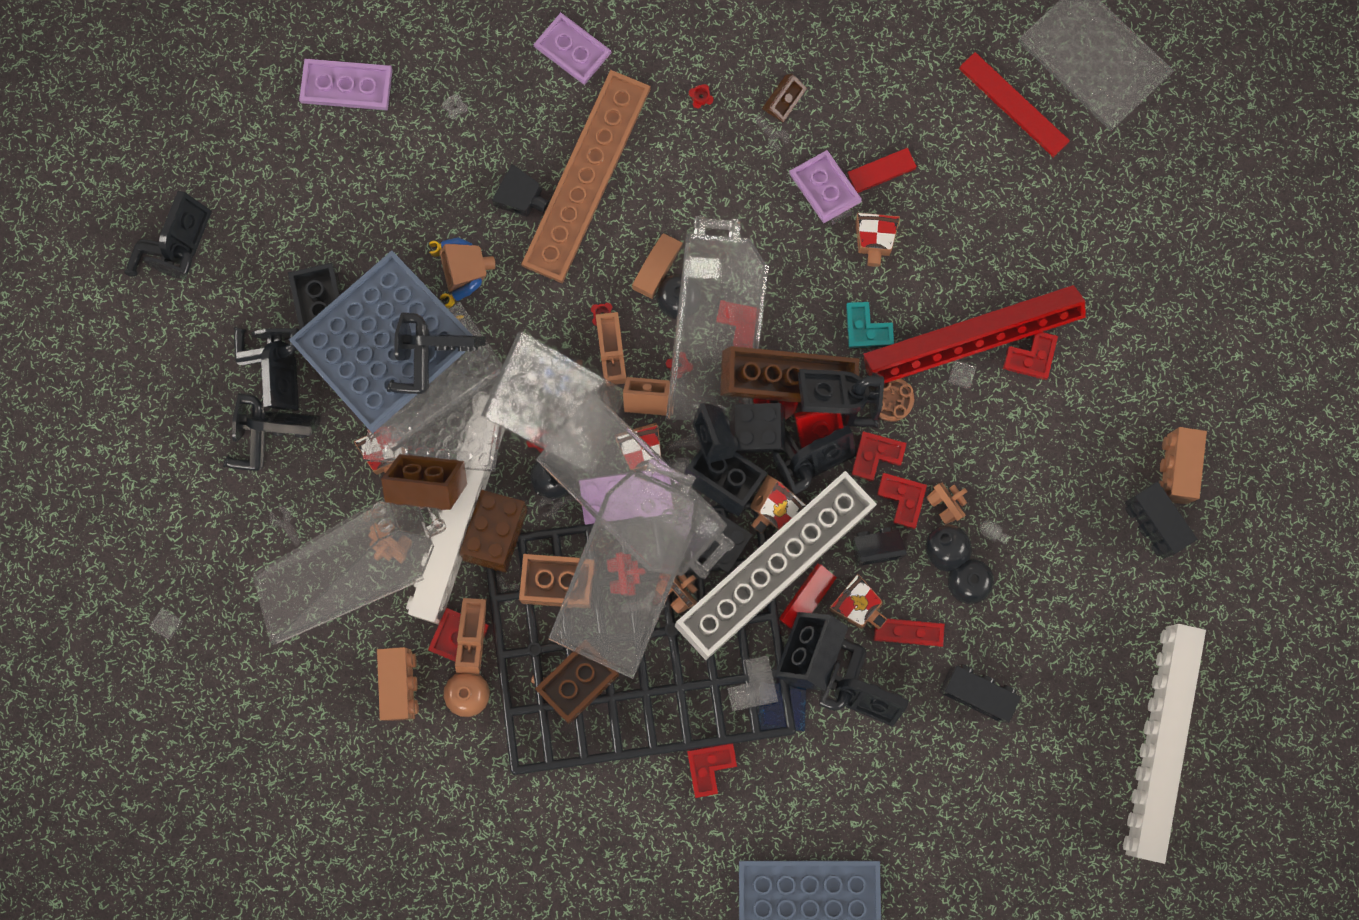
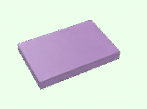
(572, 48)
(825, 186)

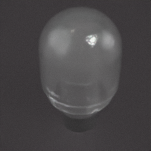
(993, 531)

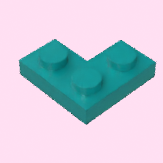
(862, 333)

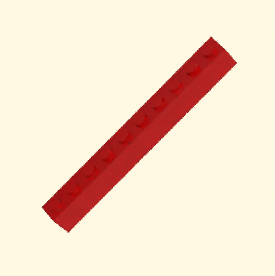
(976, 334)

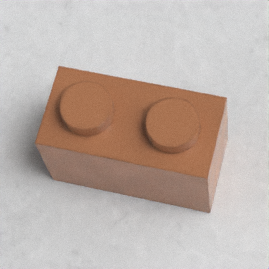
(646, 396)

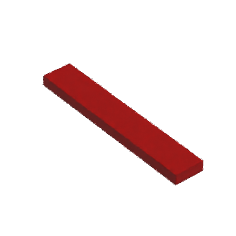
(1014, 104)

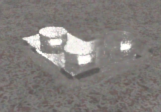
(759, 690)

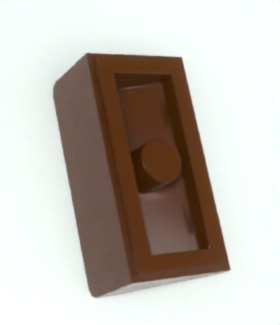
(785, 97)

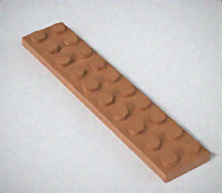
(586, 176)

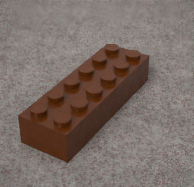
(772, 372)

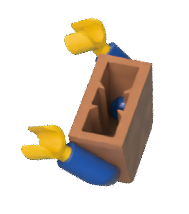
(462, 267)

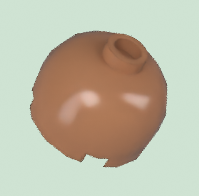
(466, 694)

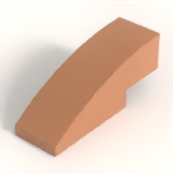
(656, 266)
(611, 347)
(470, 636)

